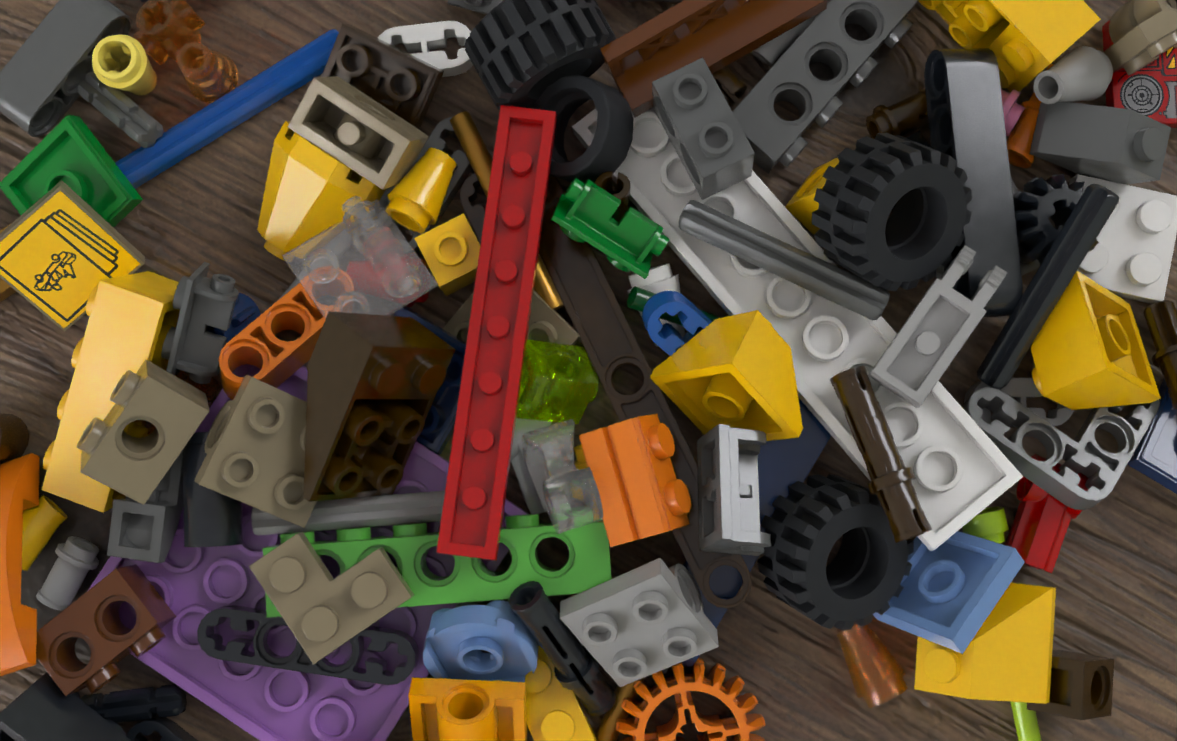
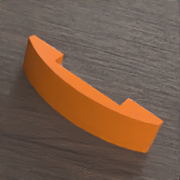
(17, 621)

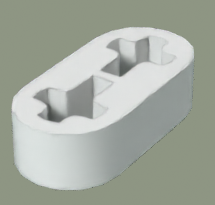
(431, 37)

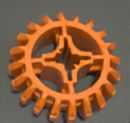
(681, 686)

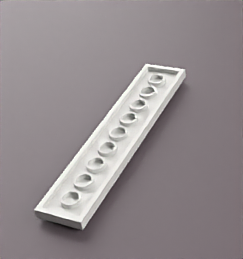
(949, 453)

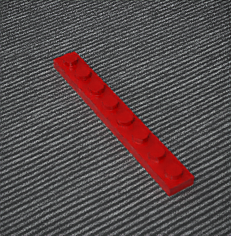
(497, 334)

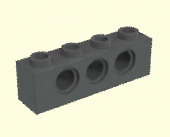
(815, 99)

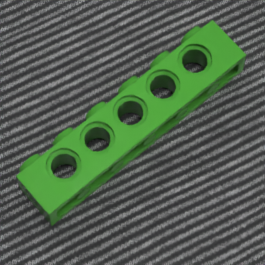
(471, 579)

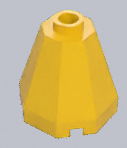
(305, 192)

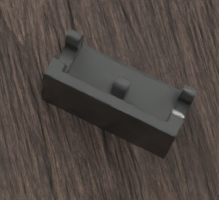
(730, 491)

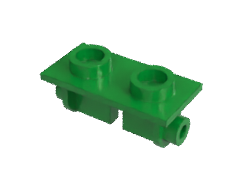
(587, 217)

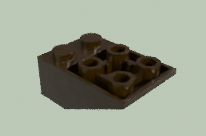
(368, 402)

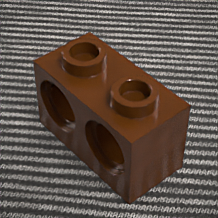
(97, 621)

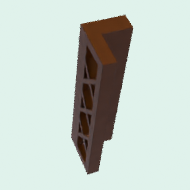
(697, 29)

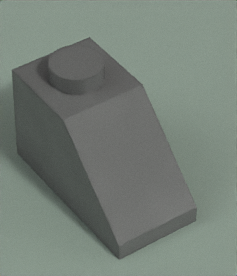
(1101, 141)

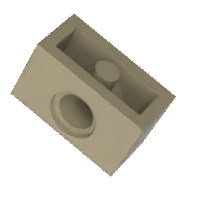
(357, 131)
(139, 464)

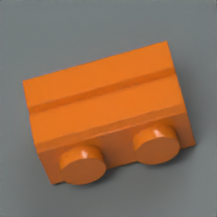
(636, 479)

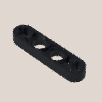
(243, 620)

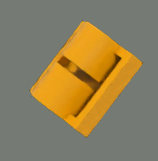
(467, 710)

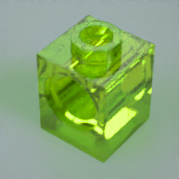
(555, 382)

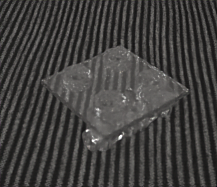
(360, 264)

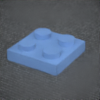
(952, 589)

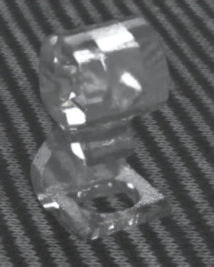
(568, 492)

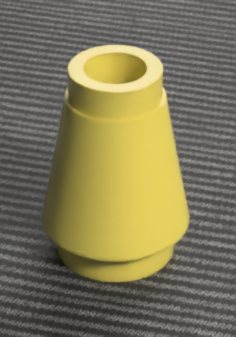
(123, 64)

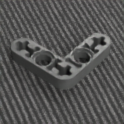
(1080, 455)

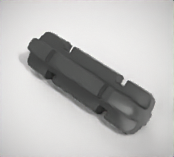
(121, 111)

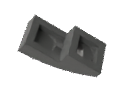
(148, 529)

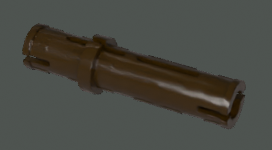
(884, 464)

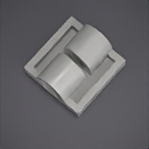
(641, 621)

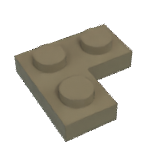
(325, 609)

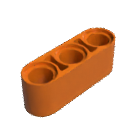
(260, 347)

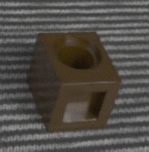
(1079, 686)

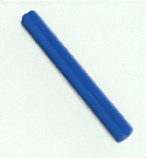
(229, 111)

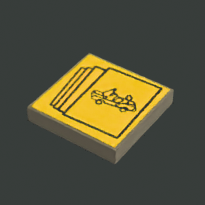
(62, 253)

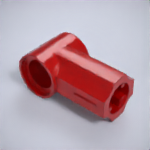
(1040, 523)

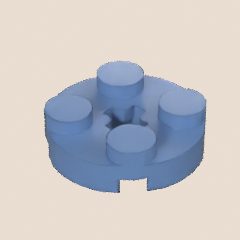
(461, 633)

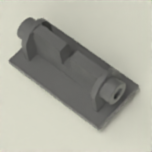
(201, 304)

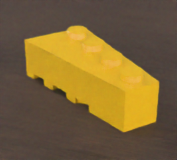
(123, 330)

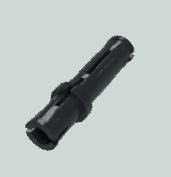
(586, 680)

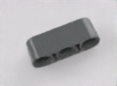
(45, 71)

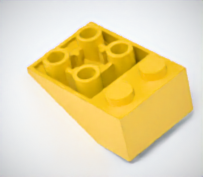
(1019, 32)

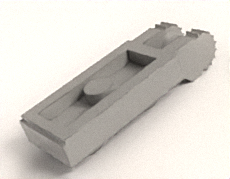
(935, 332)

